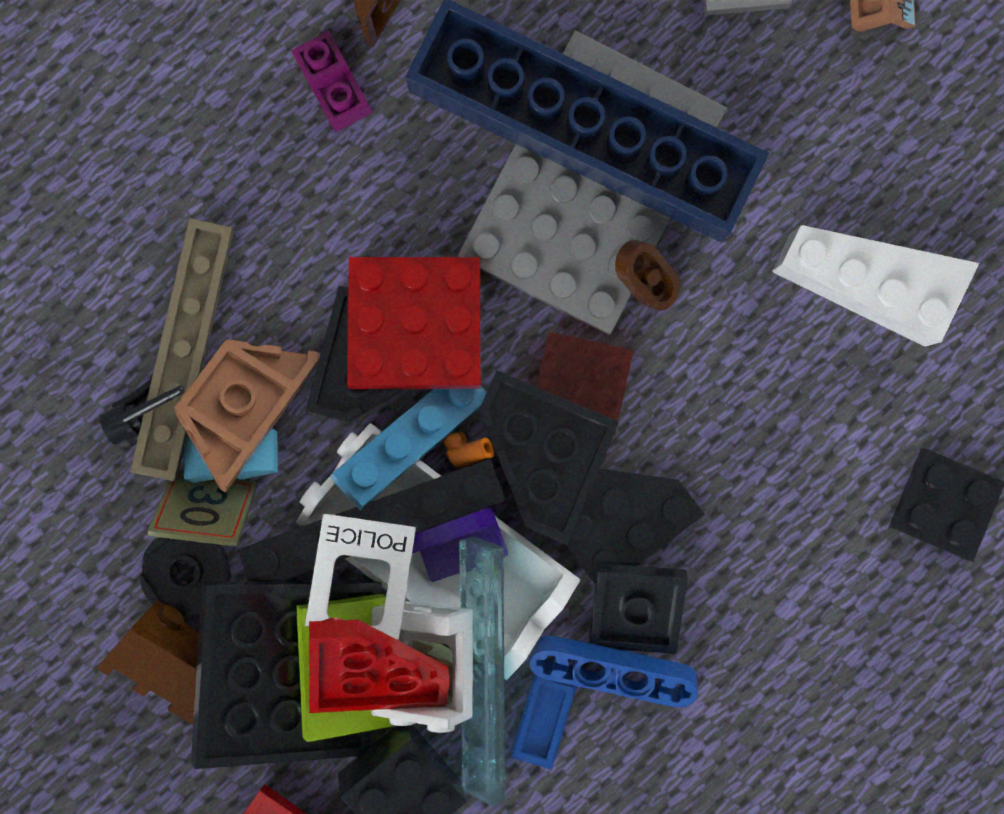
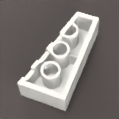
(881, 281)

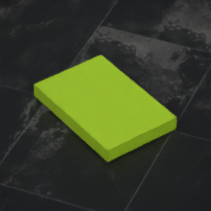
(334, 724)

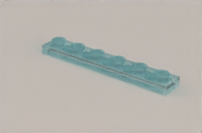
(485, 732)

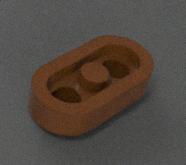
(647, 275)

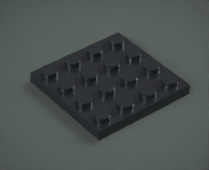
(251, 675)

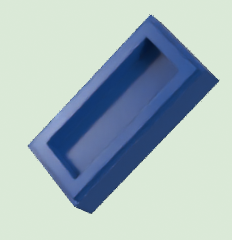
(542, 722)

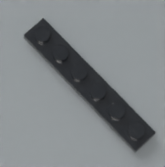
(416, 506)

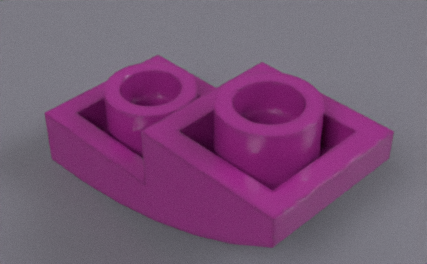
(331, 81)

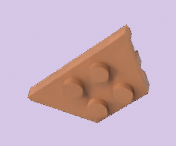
(239, 402)

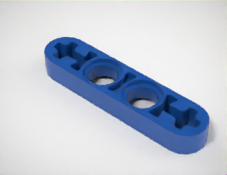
(616, 665)

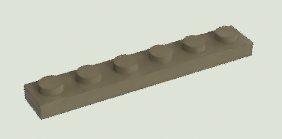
(182, 345)

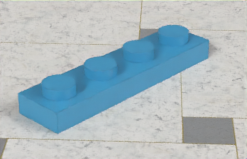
(405, 443)

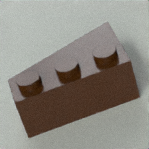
(160, 658)

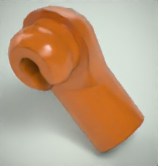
(463, 454)

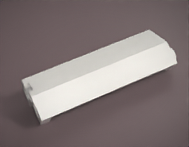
(533, 582)

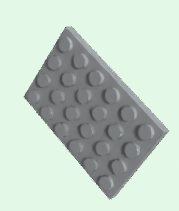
(562, 231)

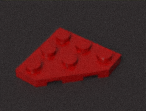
(368, 670)

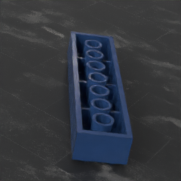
(585, 120)

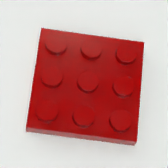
(414, 323)

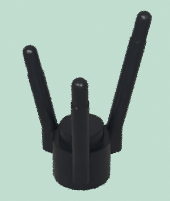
(125, 418)

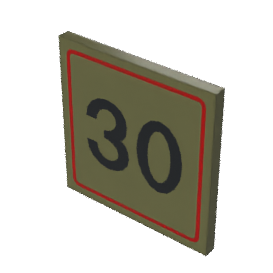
(203, 511)

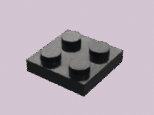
(947, 504)
(638, 608)

